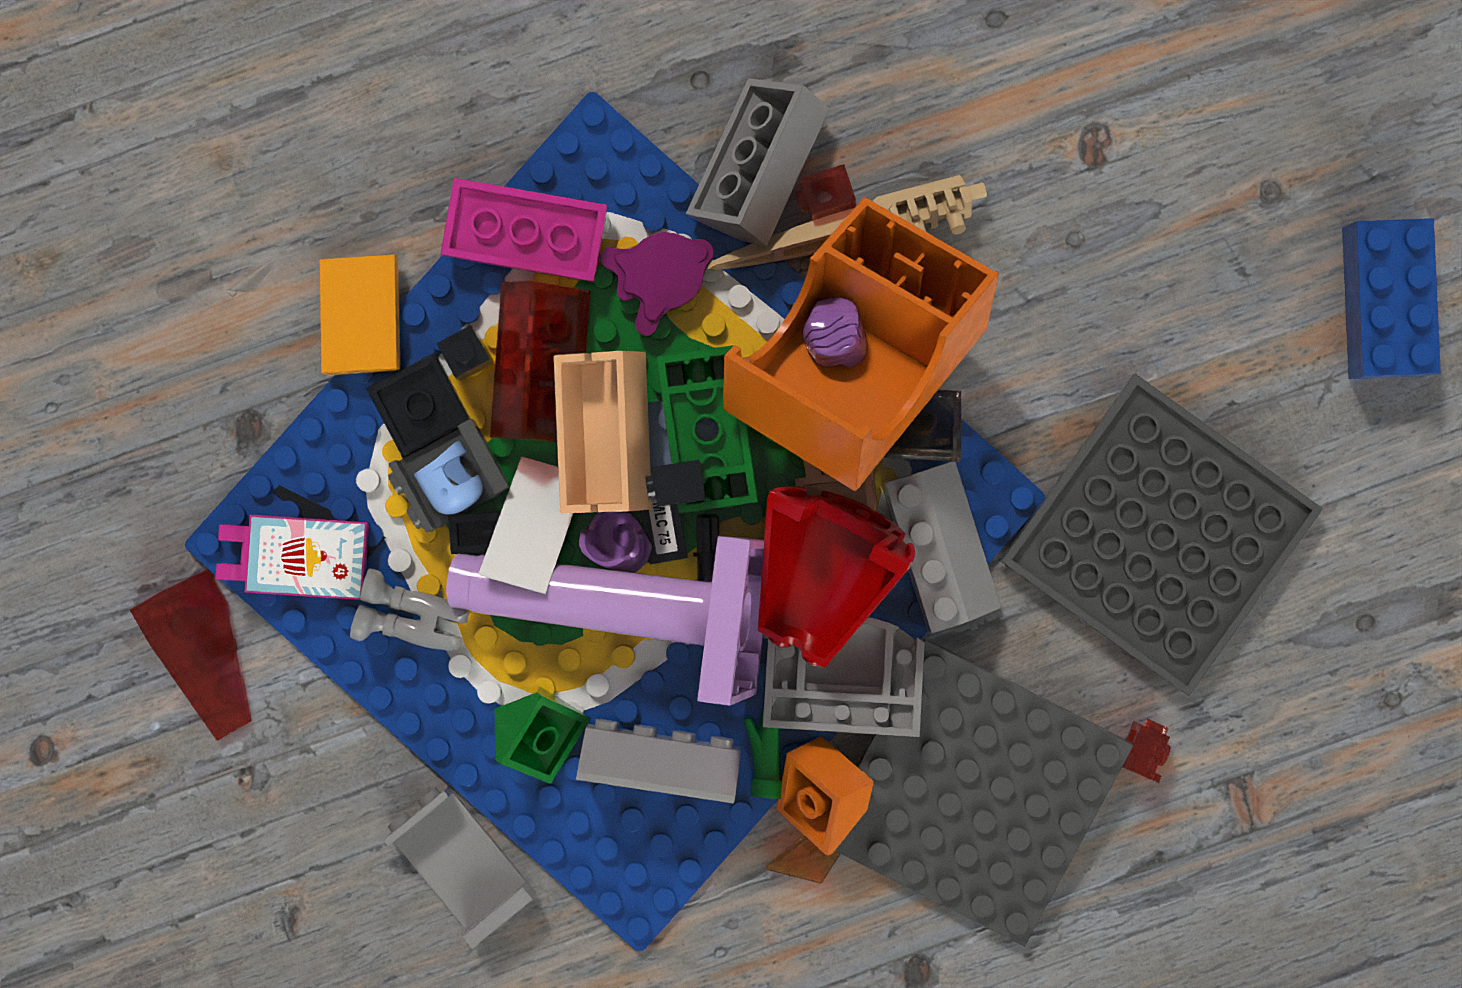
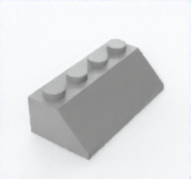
(758, 160)
(949, 561)
(659, 762)

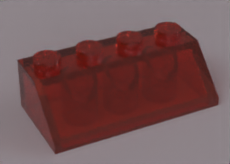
(532, 328)

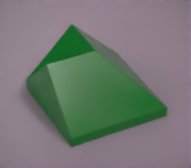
(537, 734)

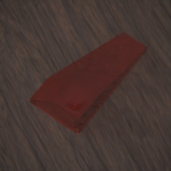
(196, 644)

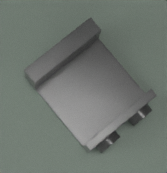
(476, 461)

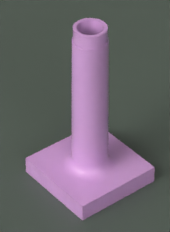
(708, 614)

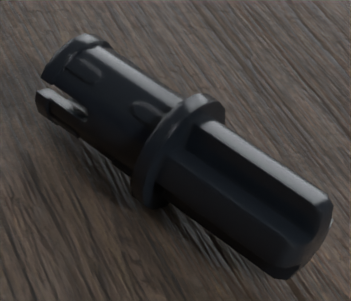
(707, 533)

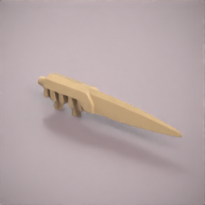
(917, 205)

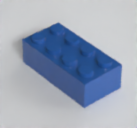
(1391, 298)

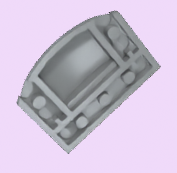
(863, 690)

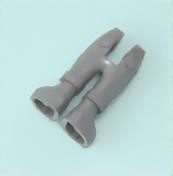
(416, 632)

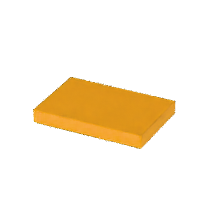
(359, 315)

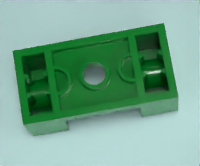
(694, 391)

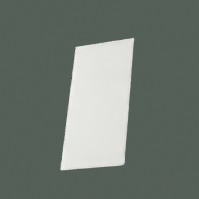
(528, 529)

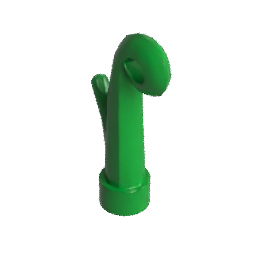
(766, 760)

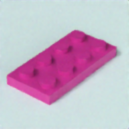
(524, 230)

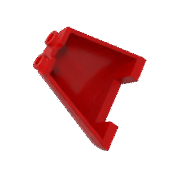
(825, 569)

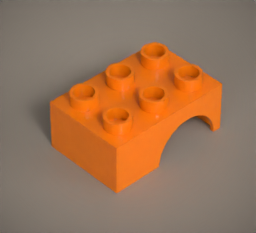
(919, 317)

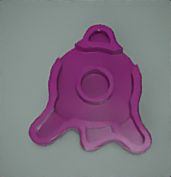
(660, 273)

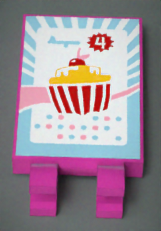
(298, 556)

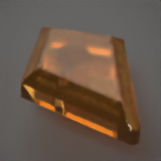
(803, 861)

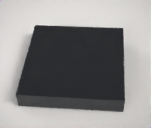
(418, 404)

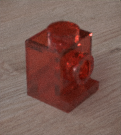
(832, 181)
(1148, 750)

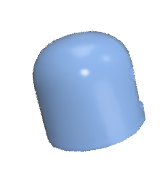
(439, 490)

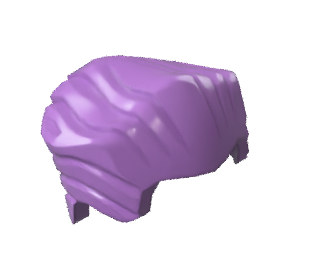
(835, 333)
(616, 542)

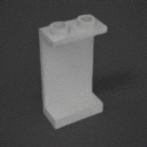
(461, 864)

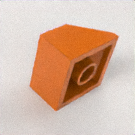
(823, 793)

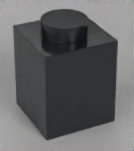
(465, 353)
(676, 483)

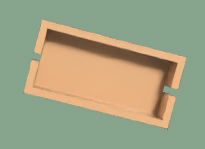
(602, 431)

